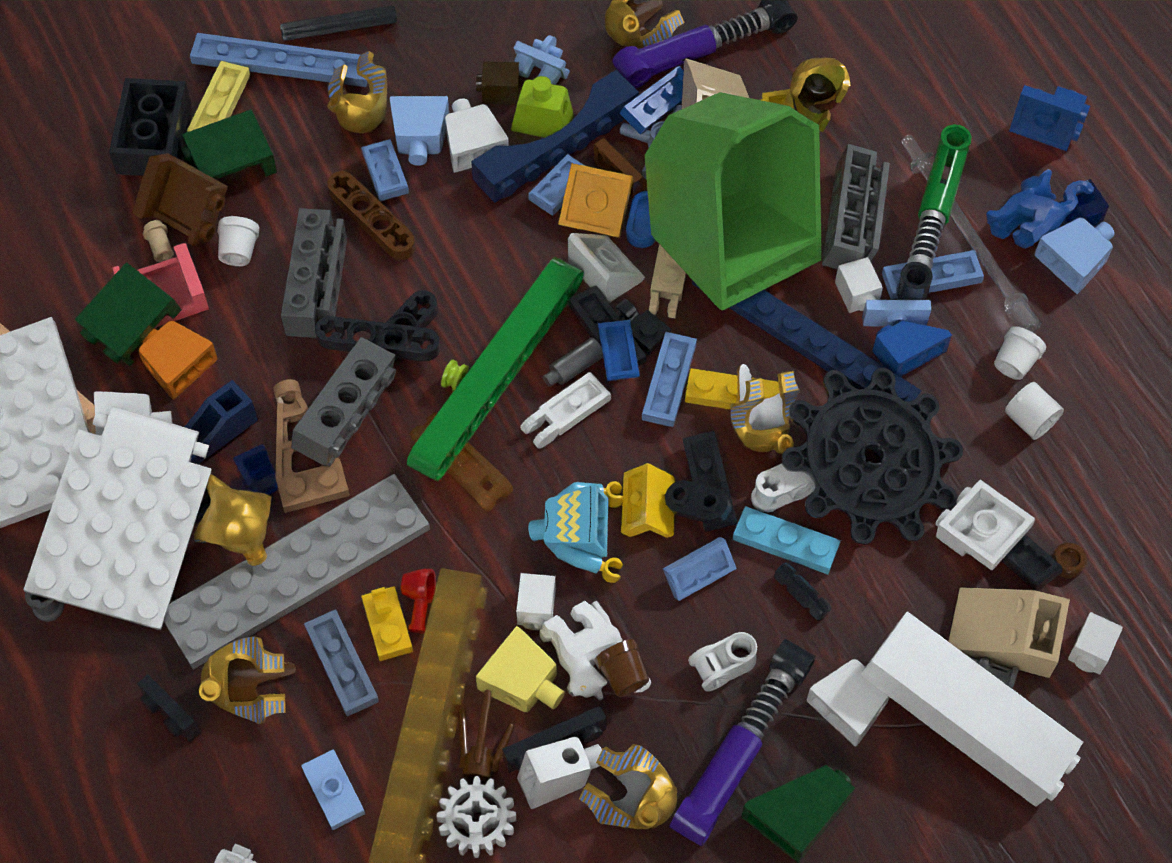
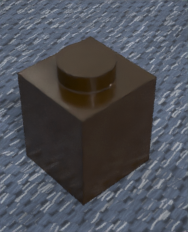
(499, 83)

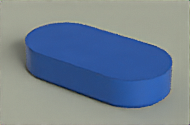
(638, 225)

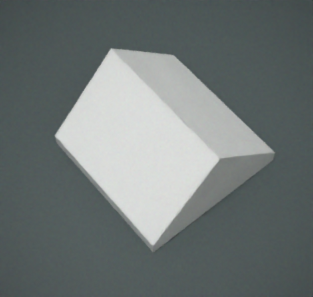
(603, 264)

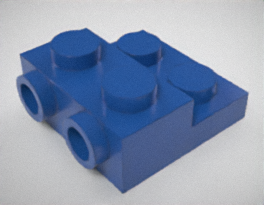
(1050, 117)

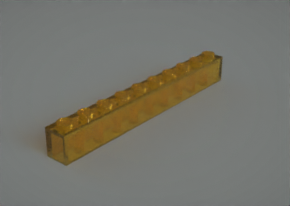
(429, 719)

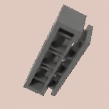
(855, 207)
(307, 270)
(344, 402)

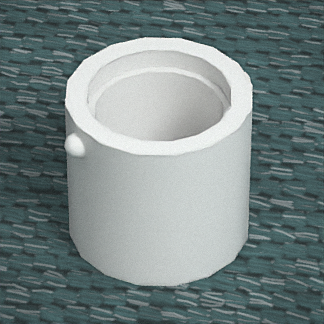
(1034, 410)

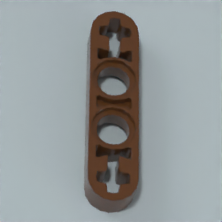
(369, 216)

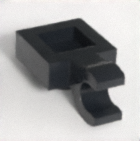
(646, 328)

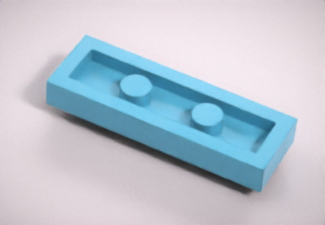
(786, 540)

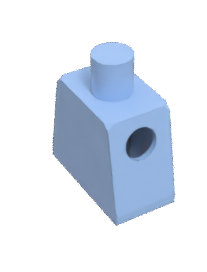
(419, 125)
(1076, 251)

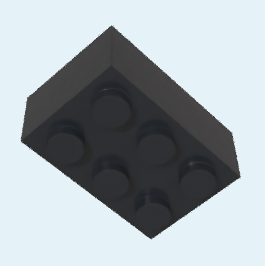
(149, 123)

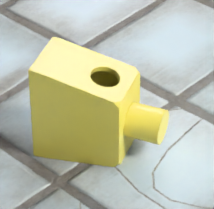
(520, 674)

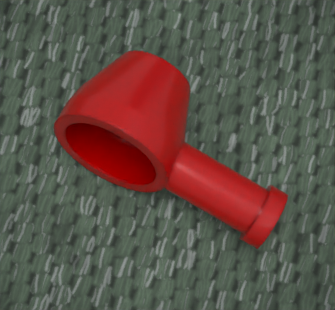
(421, 587)

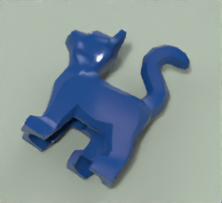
(1035, 210)

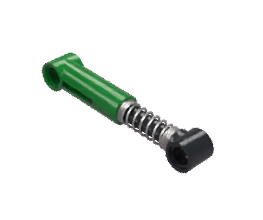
(934, 211)

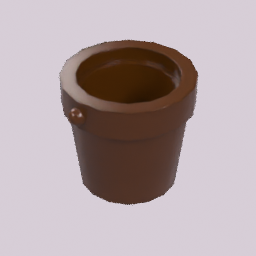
(623, 667)

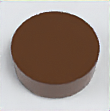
(1071, 558)

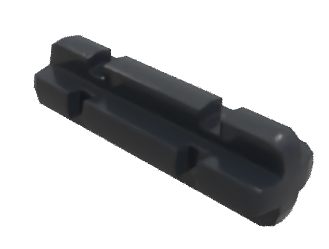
(802, 591)

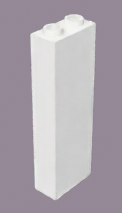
(973, 710)

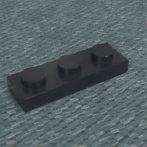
(592, 309)
(708, 470)
(585, 726)

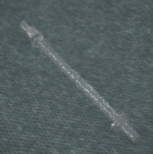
(1015, 302)

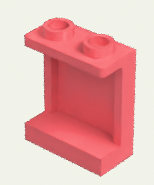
(178, 280)

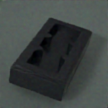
(1032, 563)

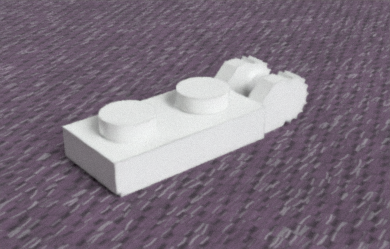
(567, 409)

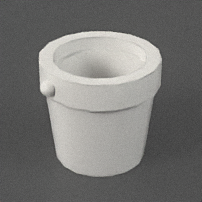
(236, 240)
(1019, 352)

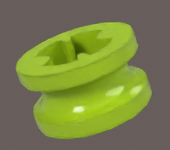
(453, 374)

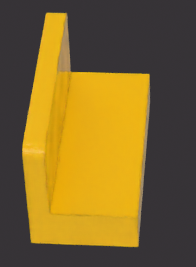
(645, 502)

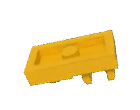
(387, 623)

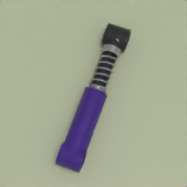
(640, 64)
(702, 808)

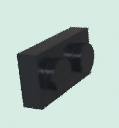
(176, 720)

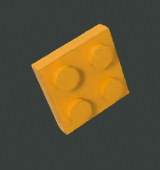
(595, 200)

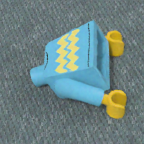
(578, 526)

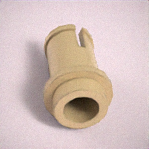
(156, 233)

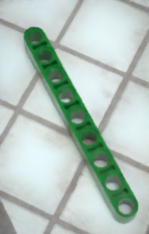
(494, 369)

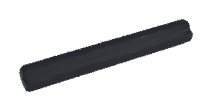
(338, 23)

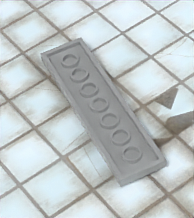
(294, 570)

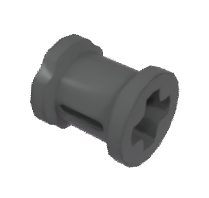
(44, 611)

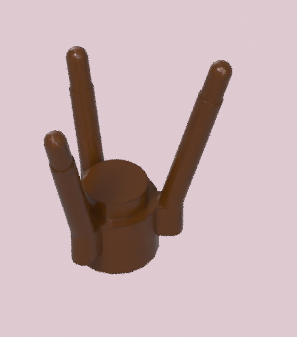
(479, 759)

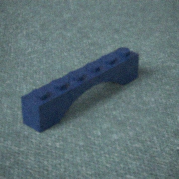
(510, 167)
(222, 418)

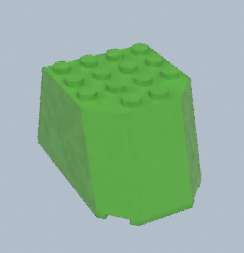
(736, 194)

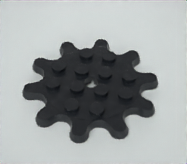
(899, 435)

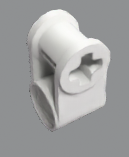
(780, 487)
(718, 663)

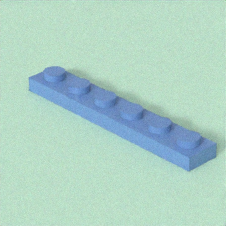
(275, 58)

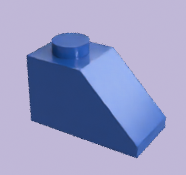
(909, 345)

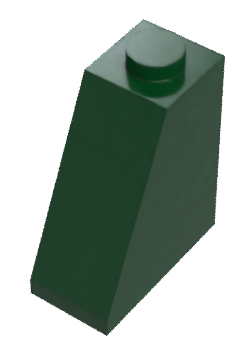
(800, 810)

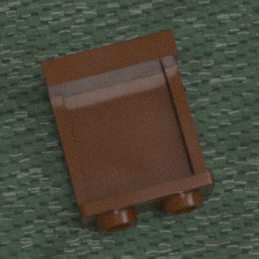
(180, 197)

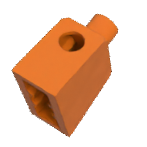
(176, 356)

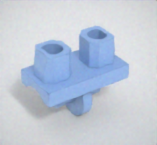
(544, 58)

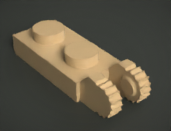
(666, 283)

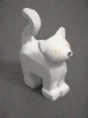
(578, 650)

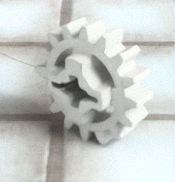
(490, 816)

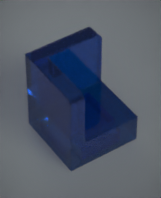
(1090, 207)
(256, 470)

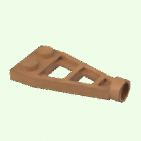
(309, 486)

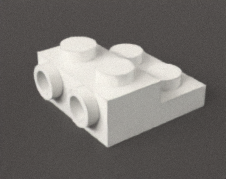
(983, 525)

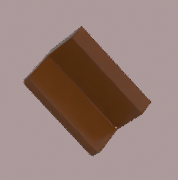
(622, 160)

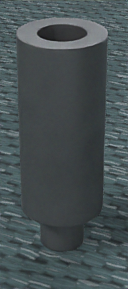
(574, 362)

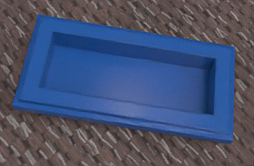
(618, 350)

